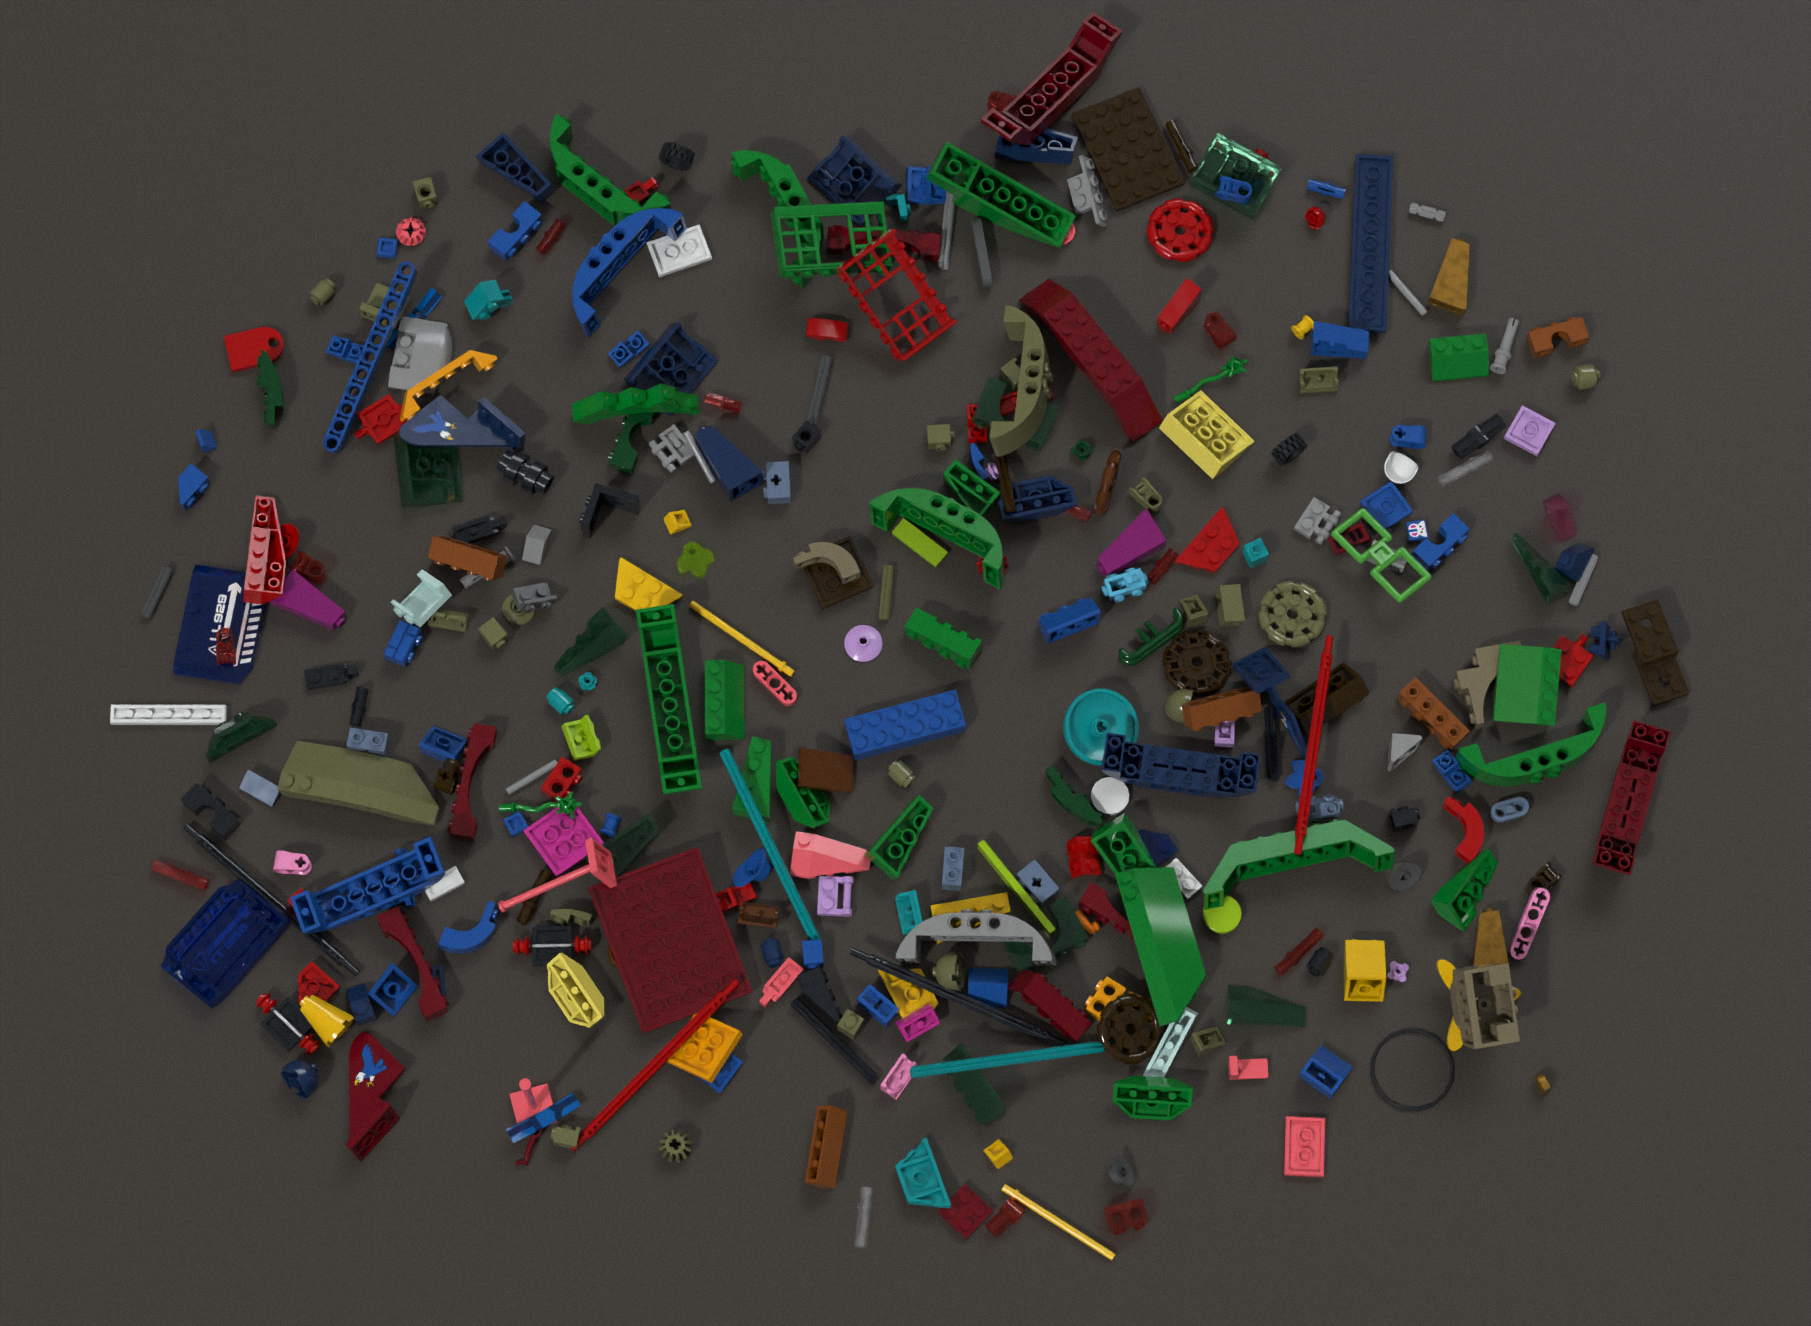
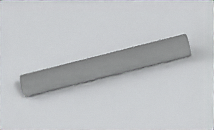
(1407, 293)
(700, 457)
(531, 777)

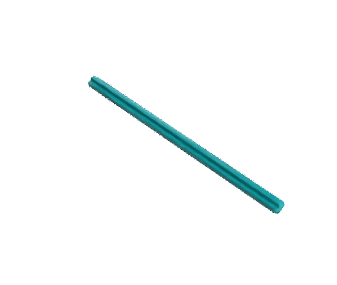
(769, 845)
(1006, 1059)

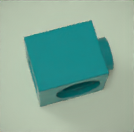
(1255, 553)

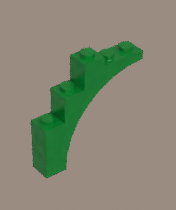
(633, 401)

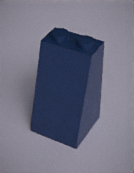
(729, 465)

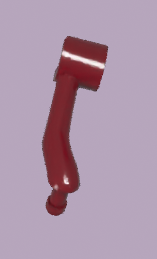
(527, 1154)

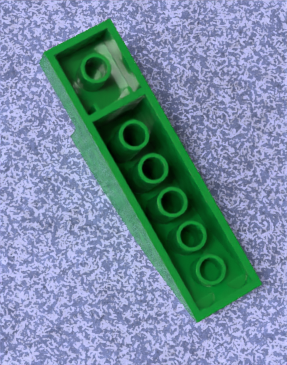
(998, 197)

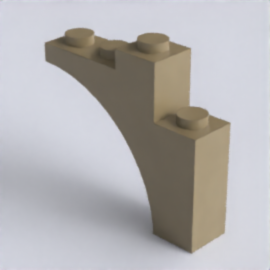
(1478, 680)

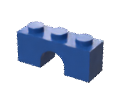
(507, 244)
(1430, 554)

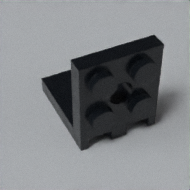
(610, 497)

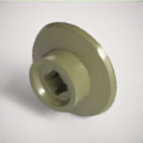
(512, 615)

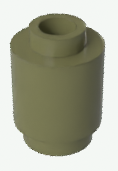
(322, 292)
(901, 774)

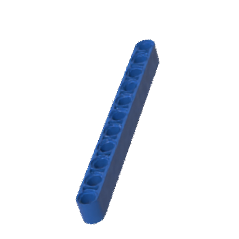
(370, 348)

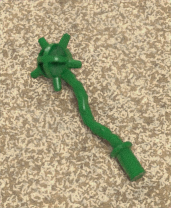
(1233, 367)
(567, 805)

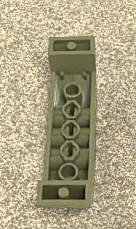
(1032, 386)

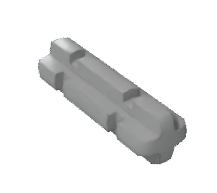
(1427, 211)

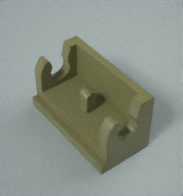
(1318, 380)
(1229, 605)

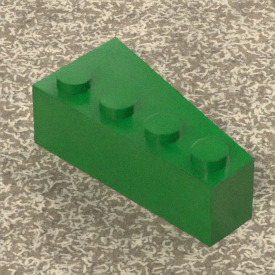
(897, 840)

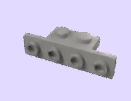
(1086, 193)

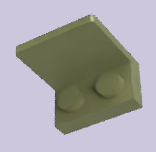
(374, 304)

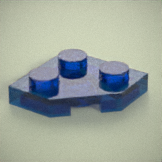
(1158, 845)

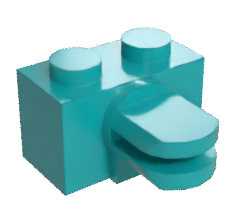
(486, 299)

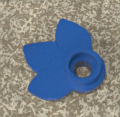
(1295, 779)

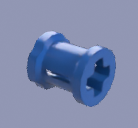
(610, 825)

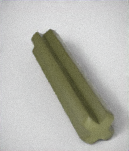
(886, 590)

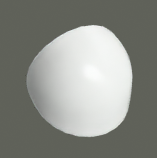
(1399, 467)

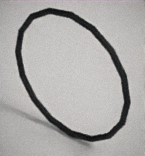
(1395, 1104)

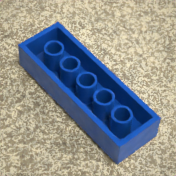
(905, 725)

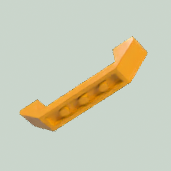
(479, 359)

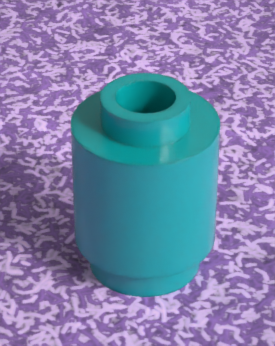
(560, 701)

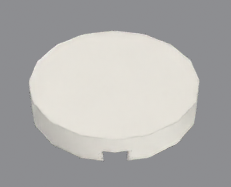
(1109, 796)

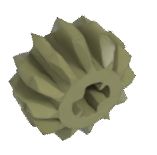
(670, 1150)

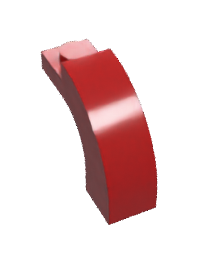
(1472, 825)

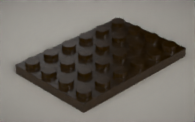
(1128, 149)

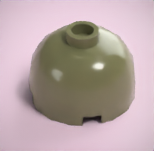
(950, 971)

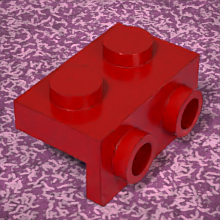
(1083, 857)

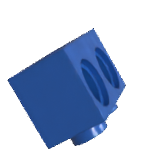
(878, 1006)

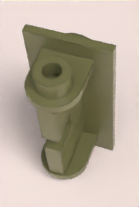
(449, 620)

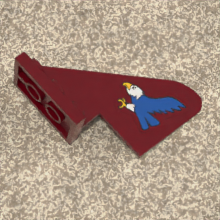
(370, 1076)

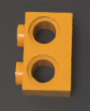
(1101, 998)

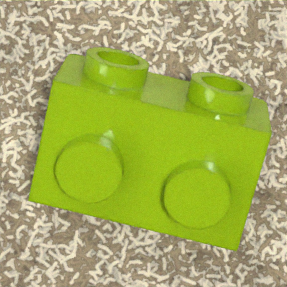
(581, 738)

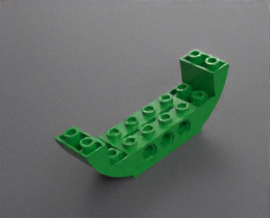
(588, 184)
(786, 190)

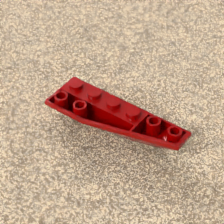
(266, 555)

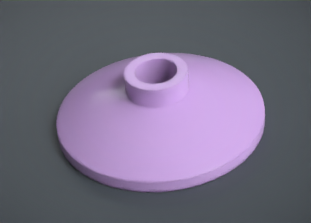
(859, 651)

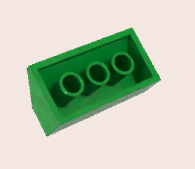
(724, 700)

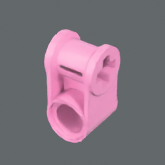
(289, 863)

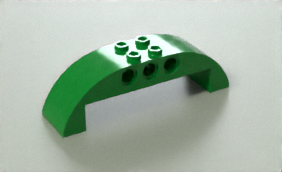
(945, 519)
(1509, 771)

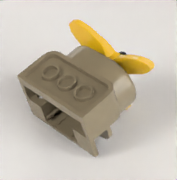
(1481, 1005)

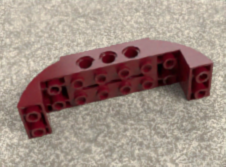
(1630, 797)

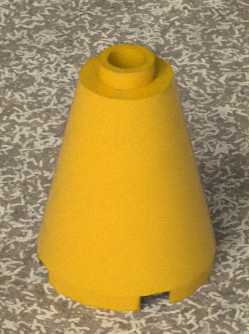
(325, 1018)

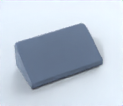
(260, 788)

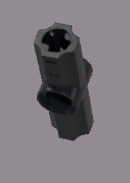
(1478, 436)

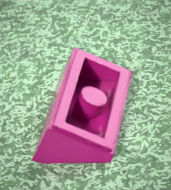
(917, 1022)

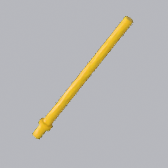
(782, 666)
(1015, 1195)

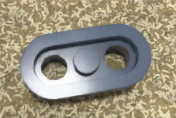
(1509, 810)

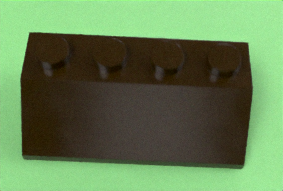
(1344, 690)

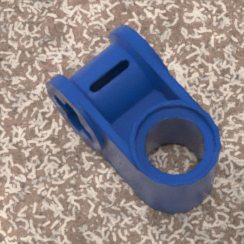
(1232, 190)
(1410, 436)

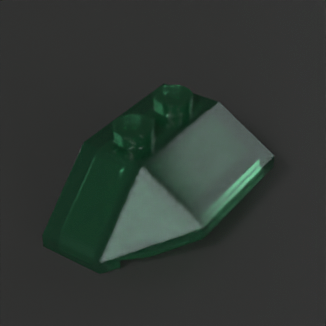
(237, 732)

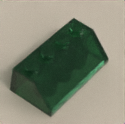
(976, 1089)

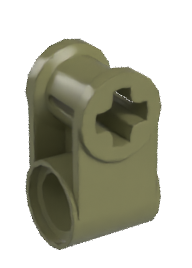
(1144, 493)

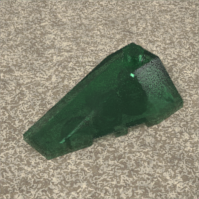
(1546, 577)
(599, 638)
(1257, 1007)

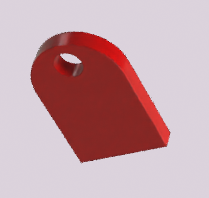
(247, 345)

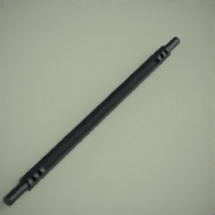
(267, 895)
(958, 997)

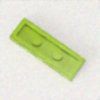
(919, 543)

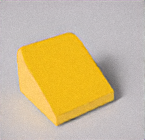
(677, 521)
(998, 1154)

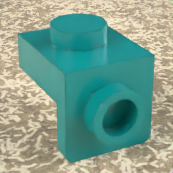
(903, 208)

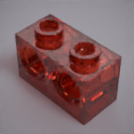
(1124, 1210)

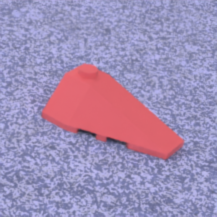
(820, 855)

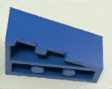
(1338, 341)

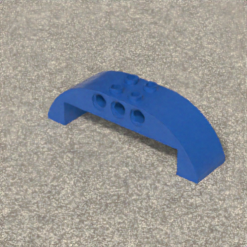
(614, 253)
(370, 890)

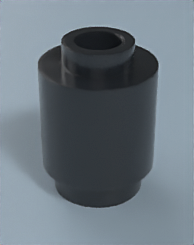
(1319, 962)

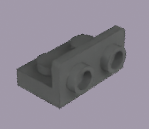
(533, 597)

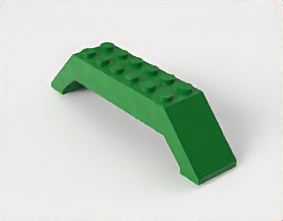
(668, 699)
(1276, 854)

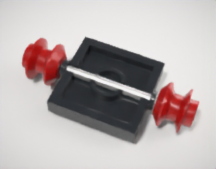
(549, 942)
(287, 1024)

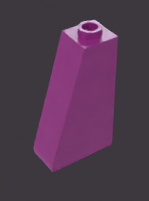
(1132, 545)
(309, 603)

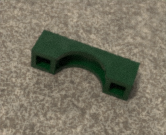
(624, 457)

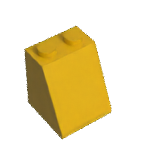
(1364, 970)

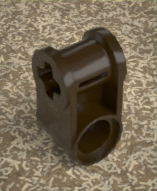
(448, 776)
(1545, 878)

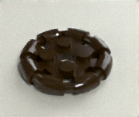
(1188, 670)
(1141, 1030)

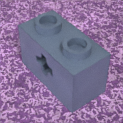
(777, 493)
(368, 741)
(952, 868)
(1034, 873)

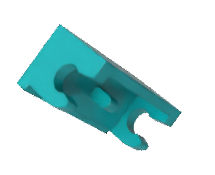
(908, 911)

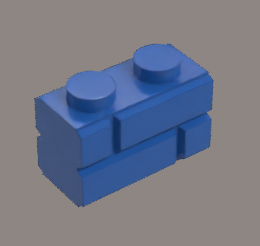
(403, 643)

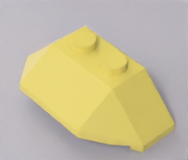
(574, 991)

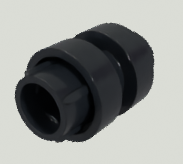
(531, 475)

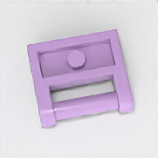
(829, 896)

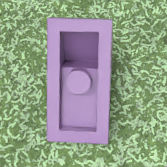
(1224, 735)

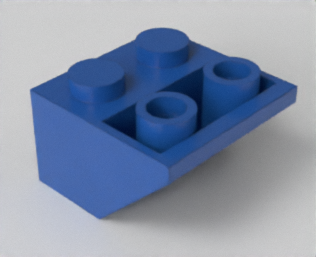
(1325, 1072)

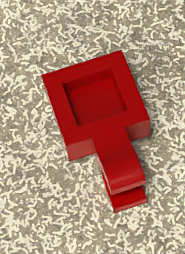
(640, 191)

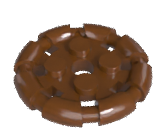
(1107, 483)

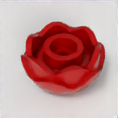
(1315, 217)

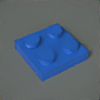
(1387, 505)

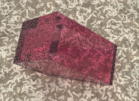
(1560, 517)

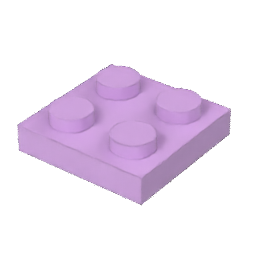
(1529, 430)

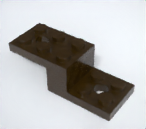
(1655, 652)

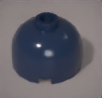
(301, 1076)

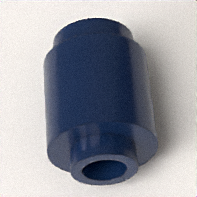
(772, 952)

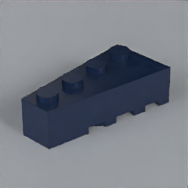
(1047, 148)
(511, 164)

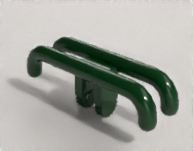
(1153, 644)

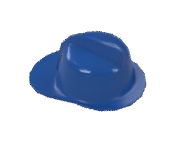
(753, 868)

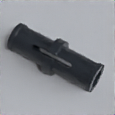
(358, 706)

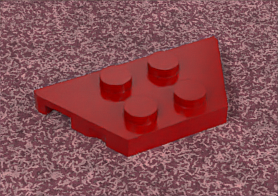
(1212, 545)

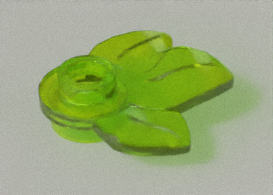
(694, 562)

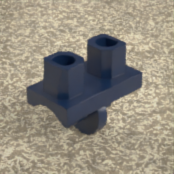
(1603, 632)

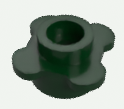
(1081, 444)

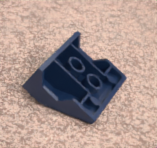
(853, 177)
(673, 362)

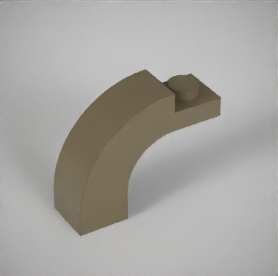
(832, 555)

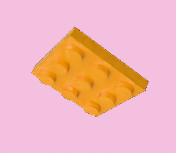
(706, 1049)

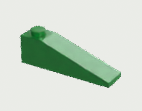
(1460, 895)

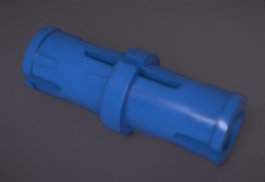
(1326, 188)

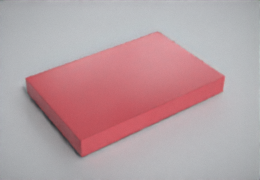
(1304, 1146)

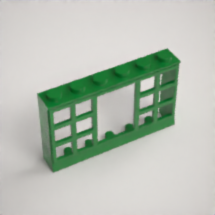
(826, 210)

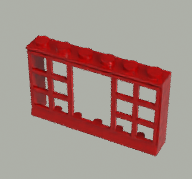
(917, 279)

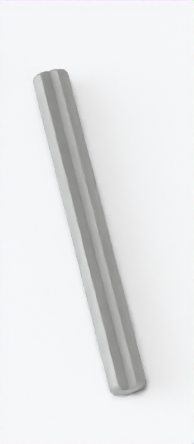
(946, 233)

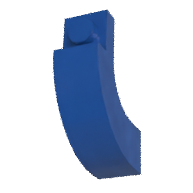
(474, 939)

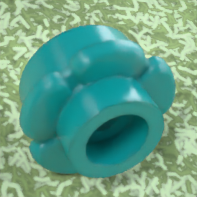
(587, 686)

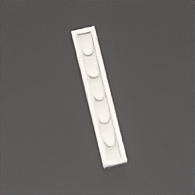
(168, 714)

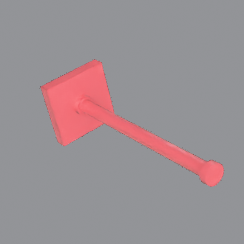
(599, 865)
(530, 1100)

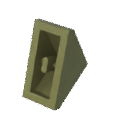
(1193, 610)
(1207, 1040)

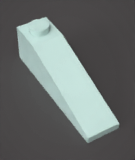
(1170, 1044)

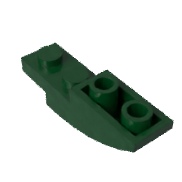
(270, 383)
(1078, 805)

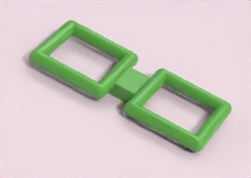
(1381, 555)

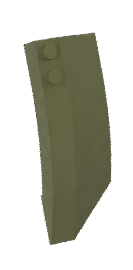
(357, 782)

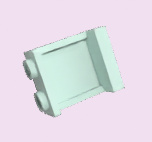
(422, 600)

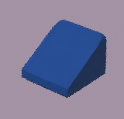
(206, 440)

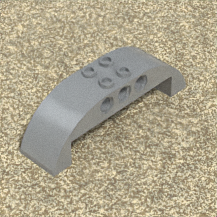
(943, 929)

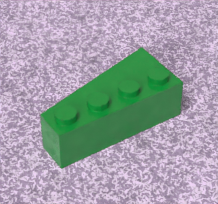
(943, 639)
(757, 778)

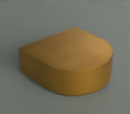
(1542, 1084)

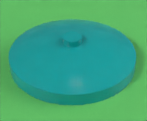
(1092, 717)

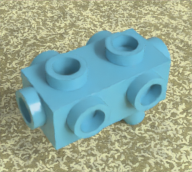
(1132, 582)

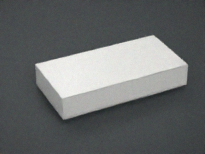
(449, 882)

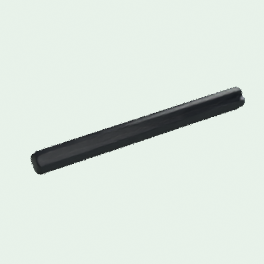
(834, 1041)

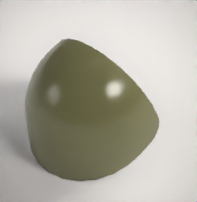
(1174, 703)

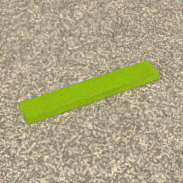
(1016, 888)

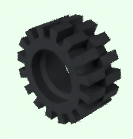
(676, 156)
(1289, 449)

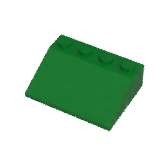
(1527, 685)

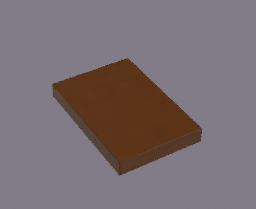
(825, 770)

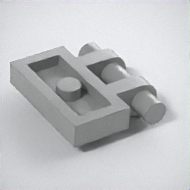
(676, 444)
(1312, 517)

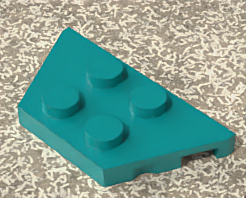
(921, 1178)

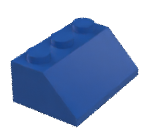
(1069, 620)

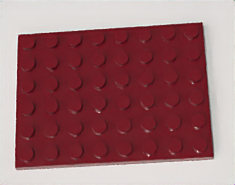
(669, 939)

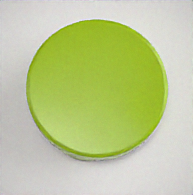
(1224, 918)

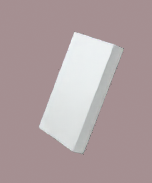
(683, 253)

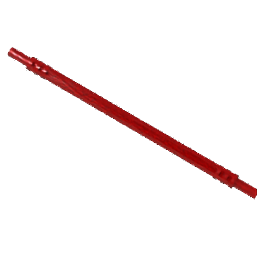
(1313, 745)
(656, 1063)

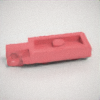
(780, 981)

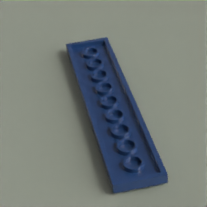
(1370, 242)

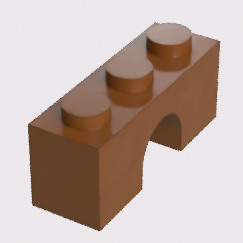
(1572, 331)

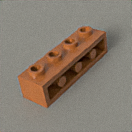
(467, 557)
(1221, 708)
(1433, 714)
(826, 1146)

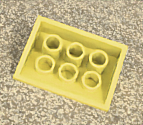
(1206, 434)

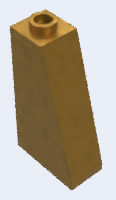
(1452, 281)
(1489, 939)

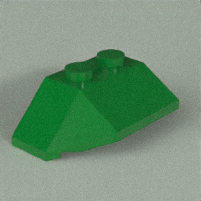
(804, 804)
(1152, 1097)

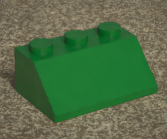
(1458, 357)

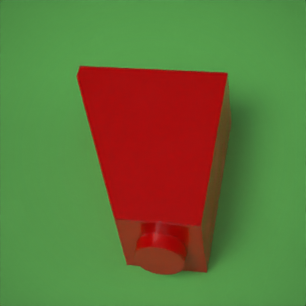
(1179, 306)

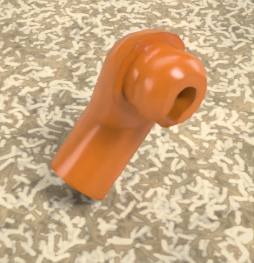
(1090, 928)

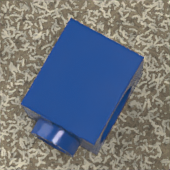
(812, 954)

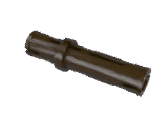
(1185, 152)
(530, 905)

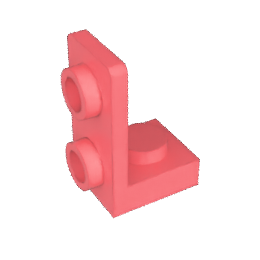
(1247, 1068)

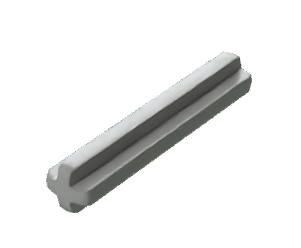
(1581, 585)

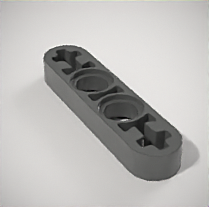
(981, 251)

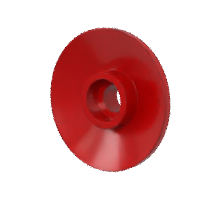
(290, 539)

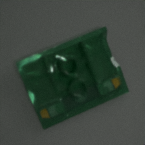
(1235, 161)
(427, 474)

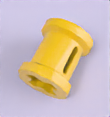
(1302, 327)

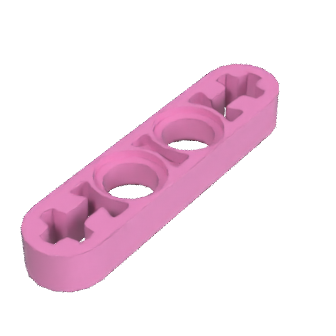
(1531, 924)

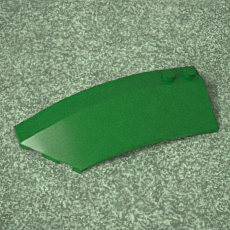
(1162, 938)

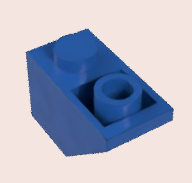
(191, 485)

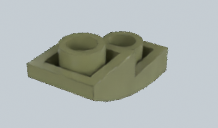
(565, 916)

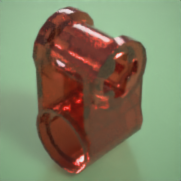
(1003, 100)
(1220, 333)
(305, 566)
(225, 650)

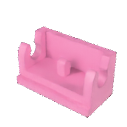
(898, 1077)

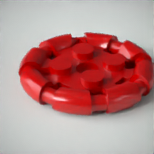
(1180, 219)

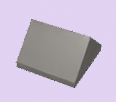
(1401, 747)

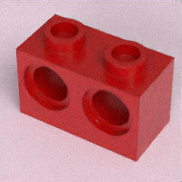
(557, 778)

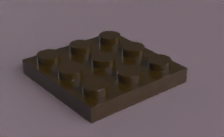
(827, 583)

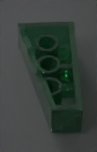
(630, 843)

